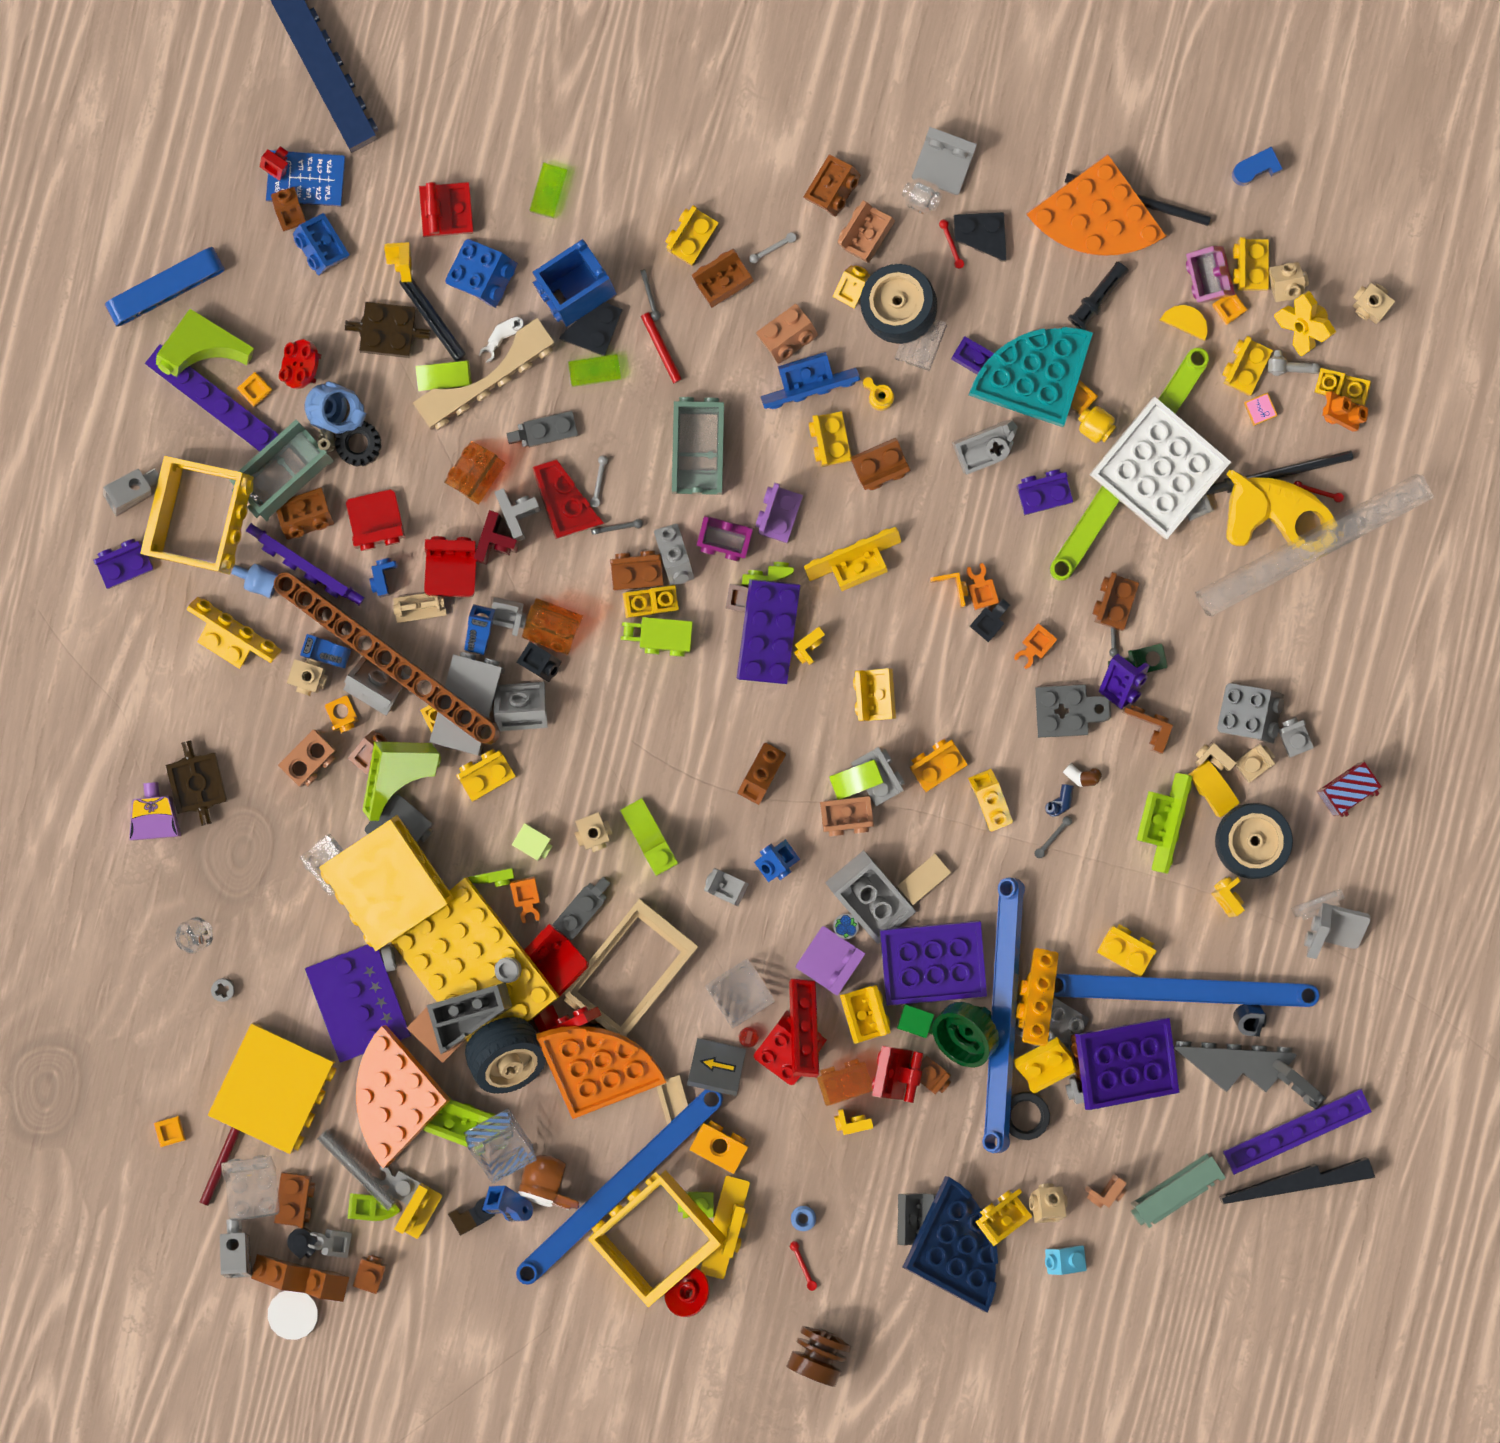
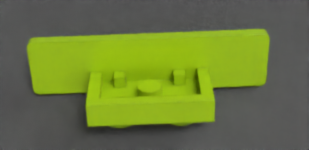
(1163, 819)
(455, 1120)

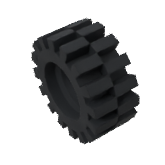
(368, 454)

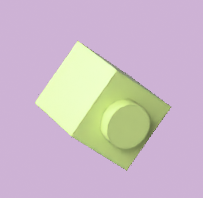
(532, 842)

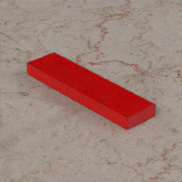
(804, 1028)

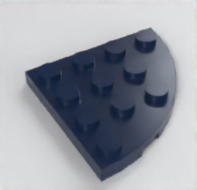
(954, 1249)

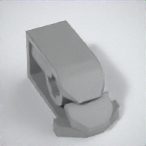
(975, 451)

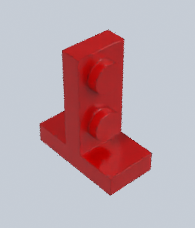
(549, 1019)

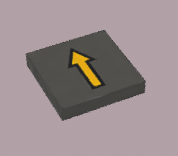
(716, 1067)

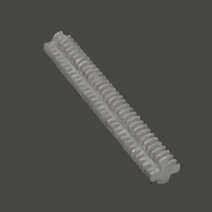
(356, 1170)

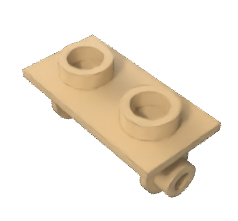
(418, 607)

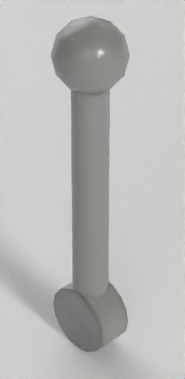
(790, 238)
(595, 502)

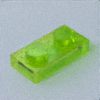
(548, 190)
(594, 370)

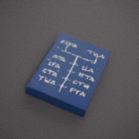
(315, 178)

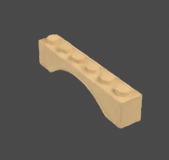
(440, 404)

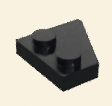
(982, 232)
(594, 329)

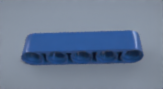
(164, 286)

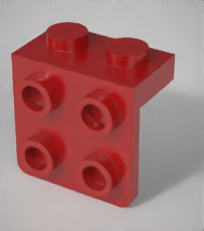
(375, 520)
(450, 567)
(556, 958)
(776, 1050)

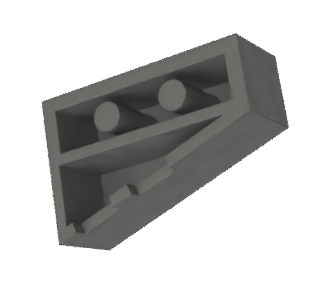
(463, 1015)

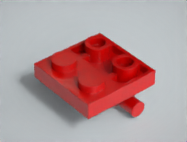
(446, 209)
(894, 1074)

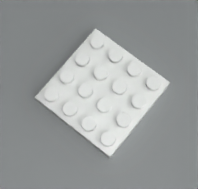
(1160, 468)

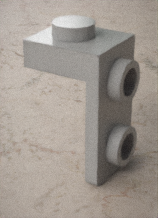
(674, 554)

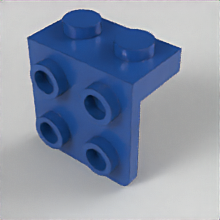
(481, 272)

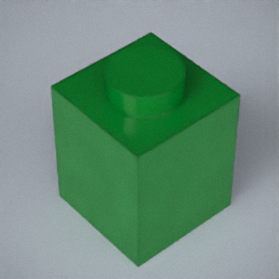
(916, 1021)

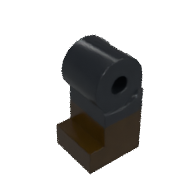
(471, 1218)

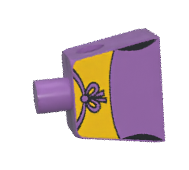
(153, 815)

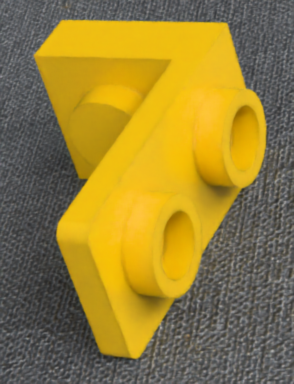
(991, 800)

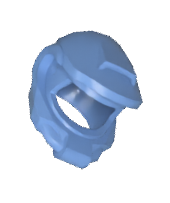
(327, 407)

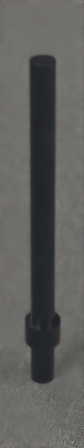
(1165, 207)
(1227, 484)

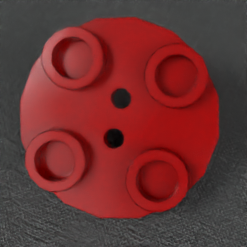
(299, 364)

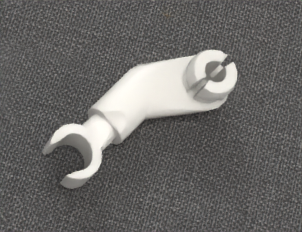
(501, 332)

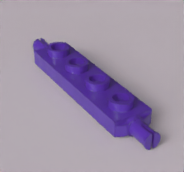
(312, 573)

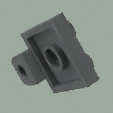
(1081, 710)

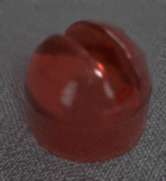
(743, 1035)

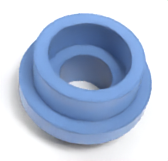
(803, 1226)

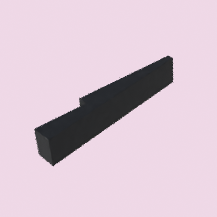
(1303, 1179)

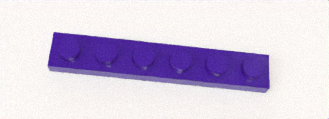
(218, 404)
(1297, 1131)

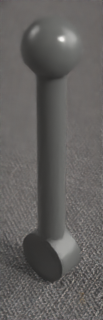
(655, 314)
(638, 523)
(1113, 651)
(1067, 821)

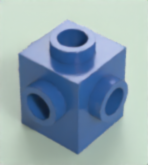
(776, 860)

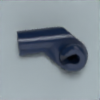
(1062, 803)

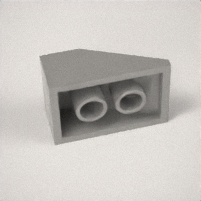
(870, 896)

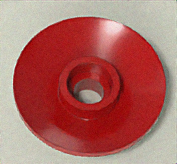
(679, 1299)

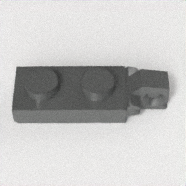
(544, 430)
(581, 909)
(1300, 1085)

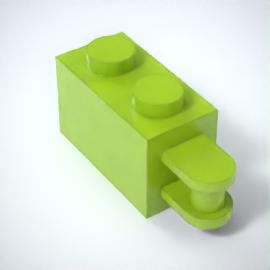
(661, 635)

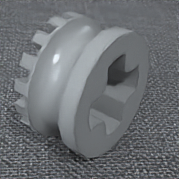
(215, 987)

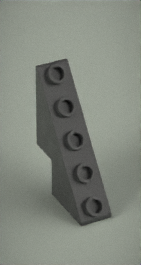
(1227, 1064)

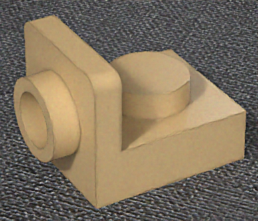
(1219, 758)
(1255, 762)

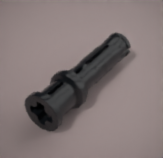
(1091, 305)

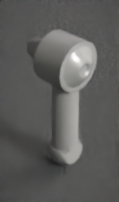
(1278, 365)

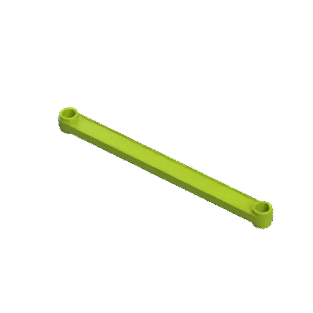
(1104, 501)

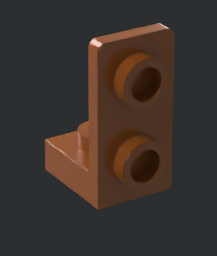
(1158, 738)
(761, 773)

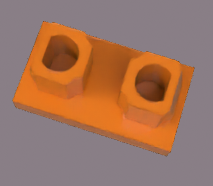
(1344, 412)

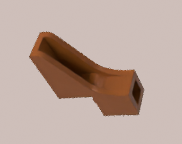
(300, 1278)

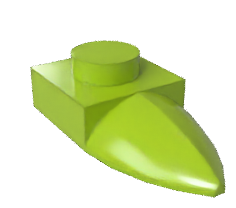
(499, 877)
(368, 1208)

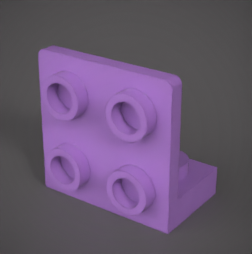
(779, 513)
(830, 960)

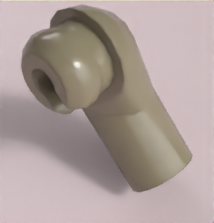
(326, 440)

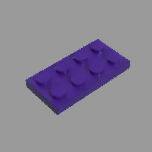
(768, 631)

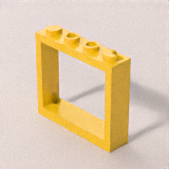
(163, 507)
(625, 1268)

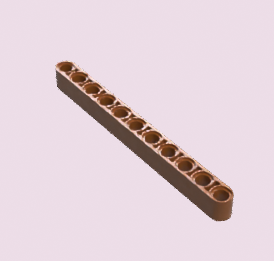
(375, 653)

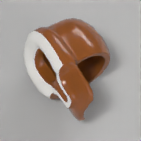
(542, 1181)

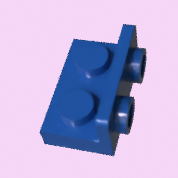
(320, 244)

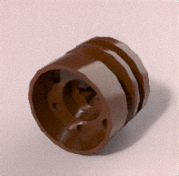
(818, 1356)

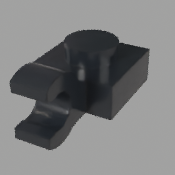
(988, 622)

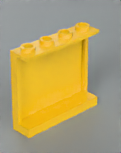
(386, 883)
(272, 1089)

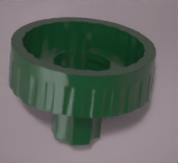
(973, 1025)

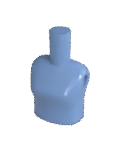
(257, 579)

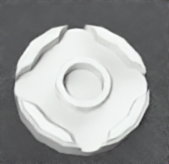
(292, 1314)

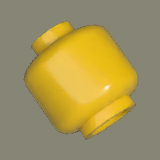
(1096, 424)

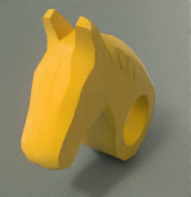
(1260, 499)

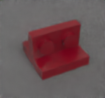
(490, 538)

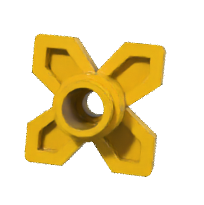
(1307, 321)

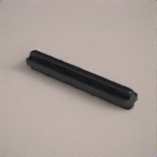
(433, 319)

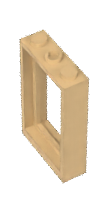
(664, 929)

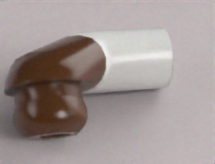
(1083, 779)

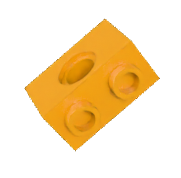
(730, 1157)

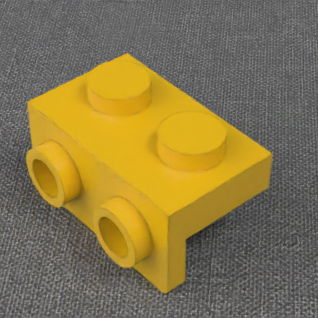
(874, 694)
(865, 1014)
(1004, 1218)

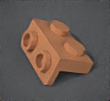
(865, 231)
(787, 333)
(847, 814)
(1112, 1191)

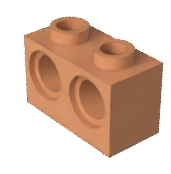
(303, 753)

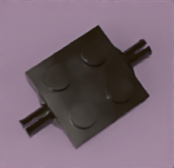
(387, 329)
(196, 783)

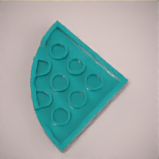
(1035, 373)

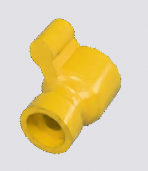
(880, 396)

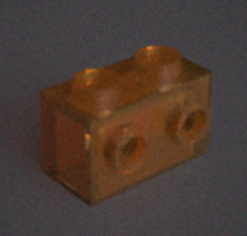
(844, 1082)

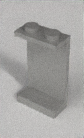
(476, 685)

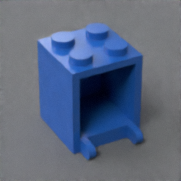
(579, 280)

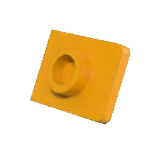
(961, 586)
(342, 724)

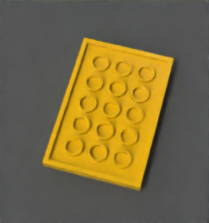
(459, 950)

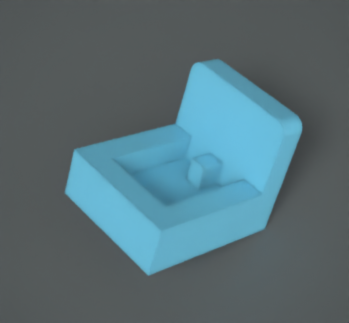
(1065, 1260)

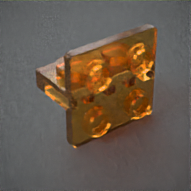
(474, 472)
(551, 626)

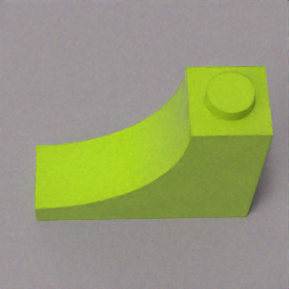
(197, 340)
(392, 768)
(649, 837)

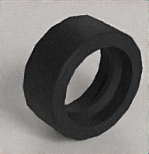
(1044, 1120)

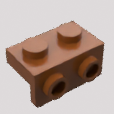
(722, 278)

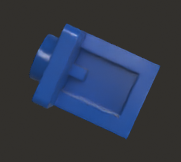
(378, 582)

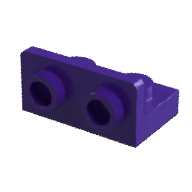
(1044, 493)
(123, 564)
(1123, 681)

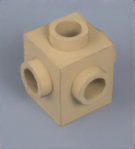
(1287, 281)
(1381, 301)
(300, 670)
(593, 822)
(1048, 1203)

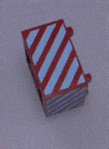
(1349, 789)

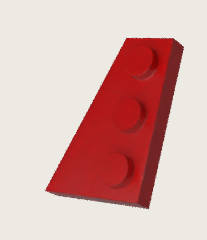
(563, 502)

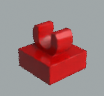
(275, 163)

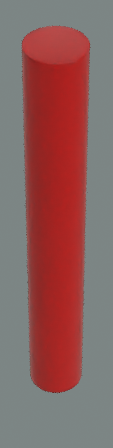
(661, 347)

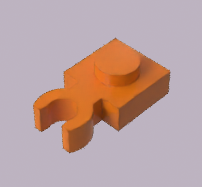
(981, 592)
(1037, 644)
(526, 894)

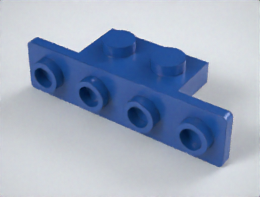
(807, 378)

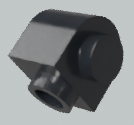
(1250, 1019)
(299, 1240)

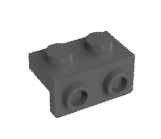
(911, 1215)

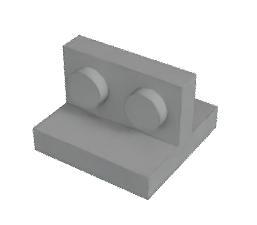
(523, 508)
(373, 685)
(520, 706)

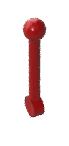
(959, 263)
(1338, 497)
(811, 1285)

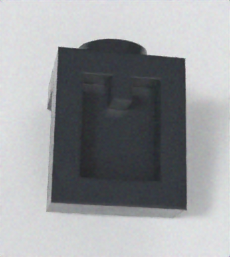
(539, 662)

